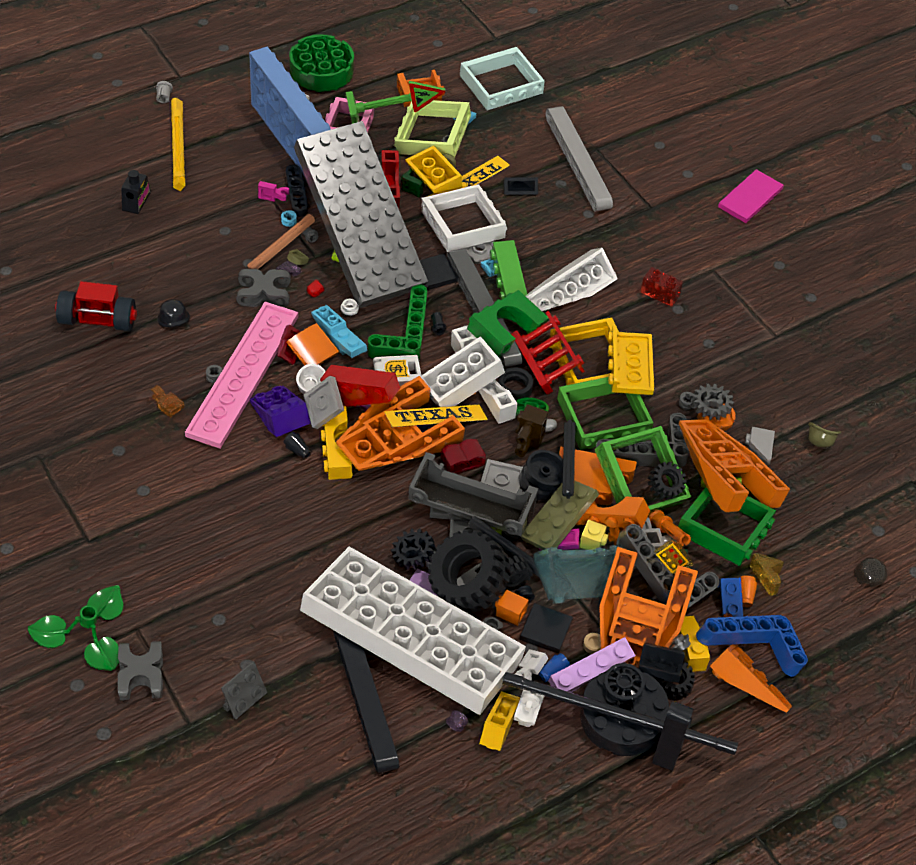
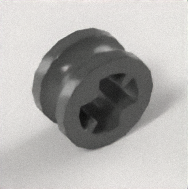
(213, 369)
(684, 404)

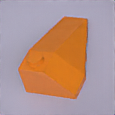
(736, 669)

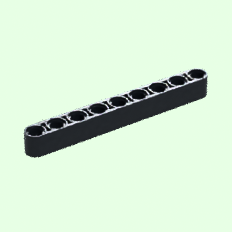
(367, 704)

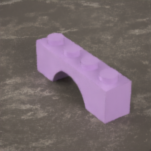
(586, 669)

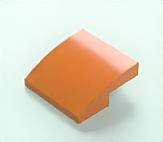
(312, 346)

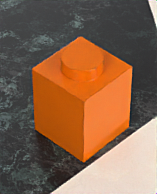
(511, 607)

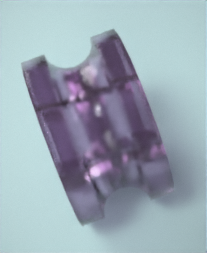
(457, 721)

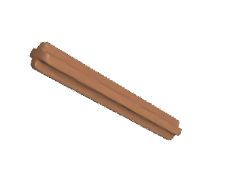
(281, 242)

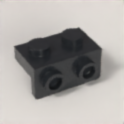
(661, 662)

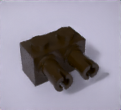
(530, 429)

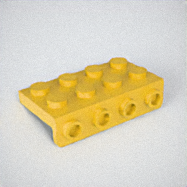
(630, 362)

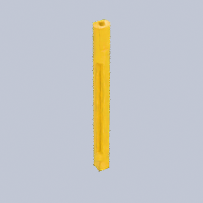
(178, 144)

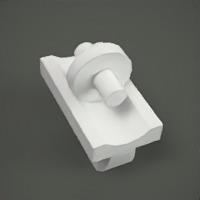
(528, 708)

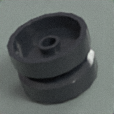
(543, 472)

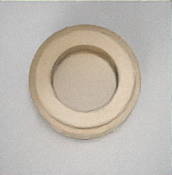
(592, 643)

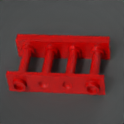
(531, 353)

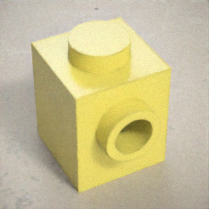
(593, 536)

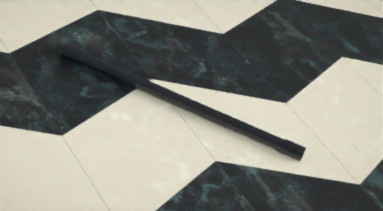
(520, 682)

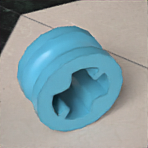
(288, 214)

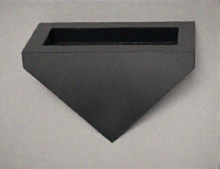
(521, 186)

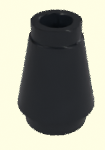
(297, 445)

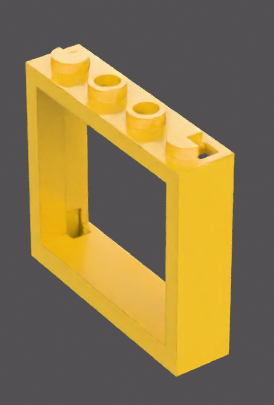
(579, 332)

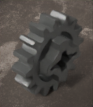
(712, 401)

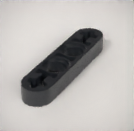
(296, 190)

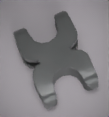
(263, 287)
(140, 670)

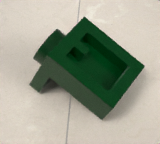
(411, 184)

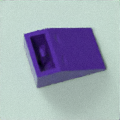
(281, 410)

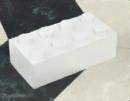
(463, 374)

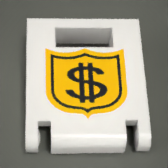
(400, 365)

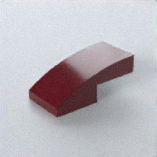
(284, 349)

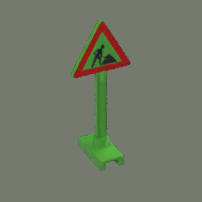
(420, 95)

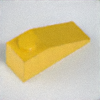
(696, 654)
(499, 721)

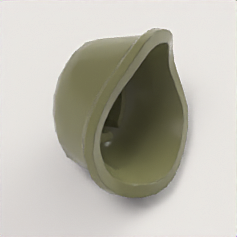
(821, 437)

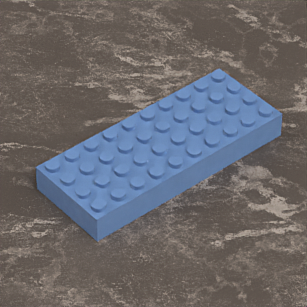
(282, 102)

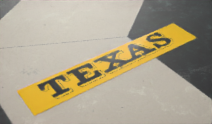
(482, 172)
(434, 415)

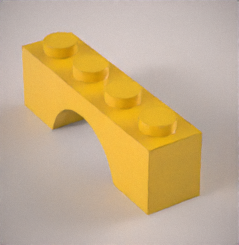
(337, 463)

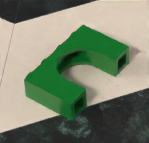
(513, 307)

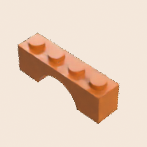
(627, 512)

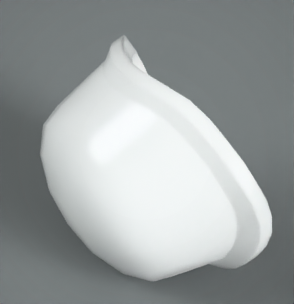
(309, 377)

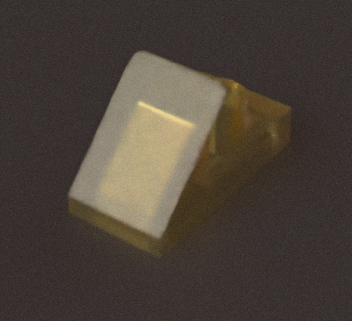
(767, 571)

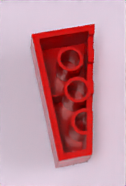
(363, 385)

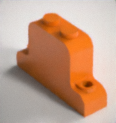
(590, 473)

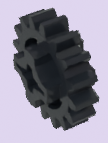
(413, 549)

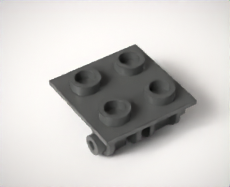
(243, 690)

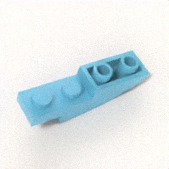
(337, 332)

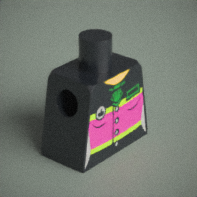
(135, 192)

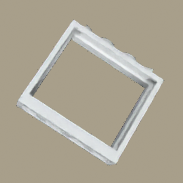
(459, 197)

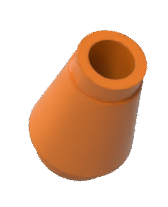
(749, 588)

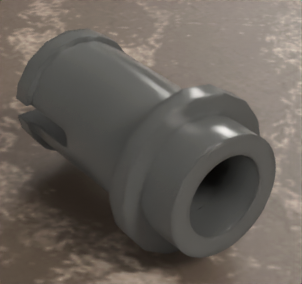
(310, 234)

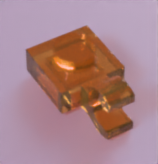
(169, 403)

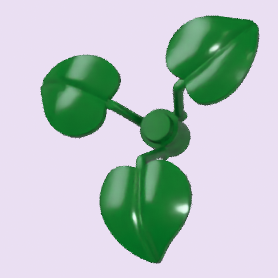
(103, 653)

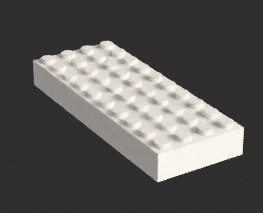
(413, 629)

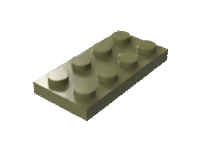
(559, 516)

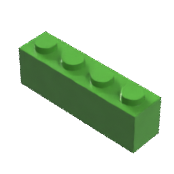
(507, 268)

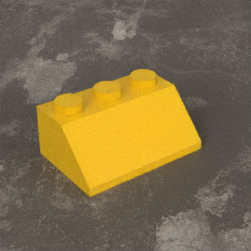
(435, 170)

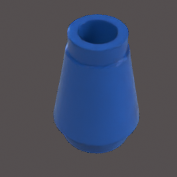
(554, 665)

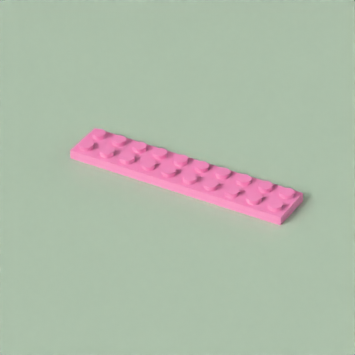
(240, 376)

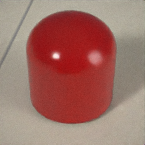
(315, 288)

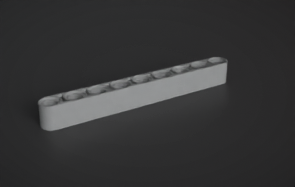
(579, 159)

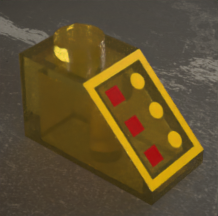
(672, 555)

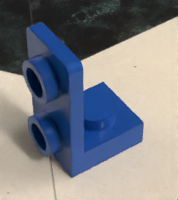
(731, 596)

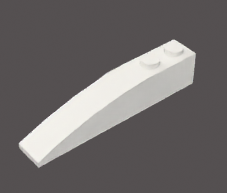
(575, 281)

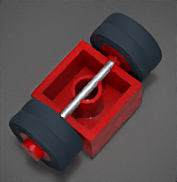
(96, 305)

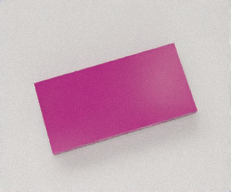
(750, 196)

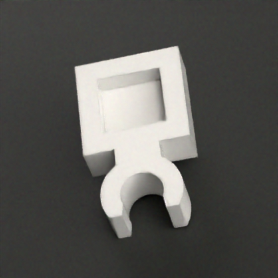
(531, 664)

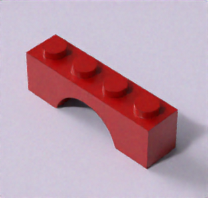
(390, 167)

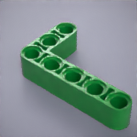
(410, 344)

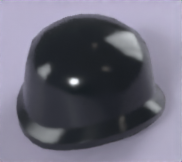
(173, 314)

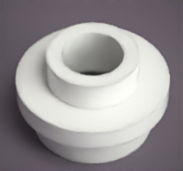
(349, 307)

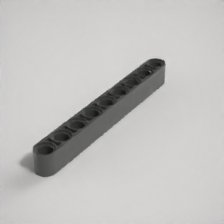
(478, 296)

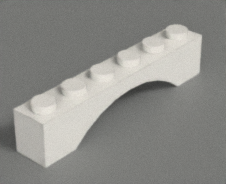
(496, 397)

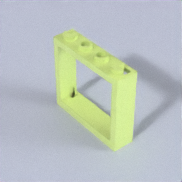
(457, 110)

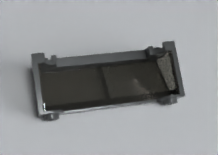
(472, 498)

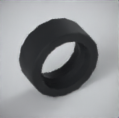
(519, 375)

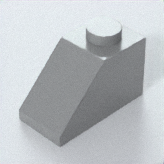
(761, 443)

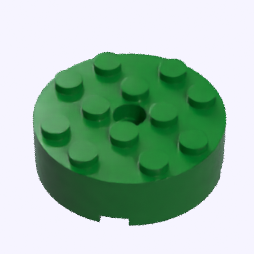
(321, 63)

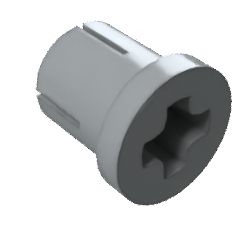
(163, 90)

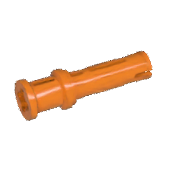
(666, 525)

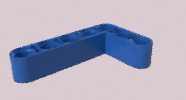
(757, 629)

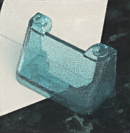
(574, 572)

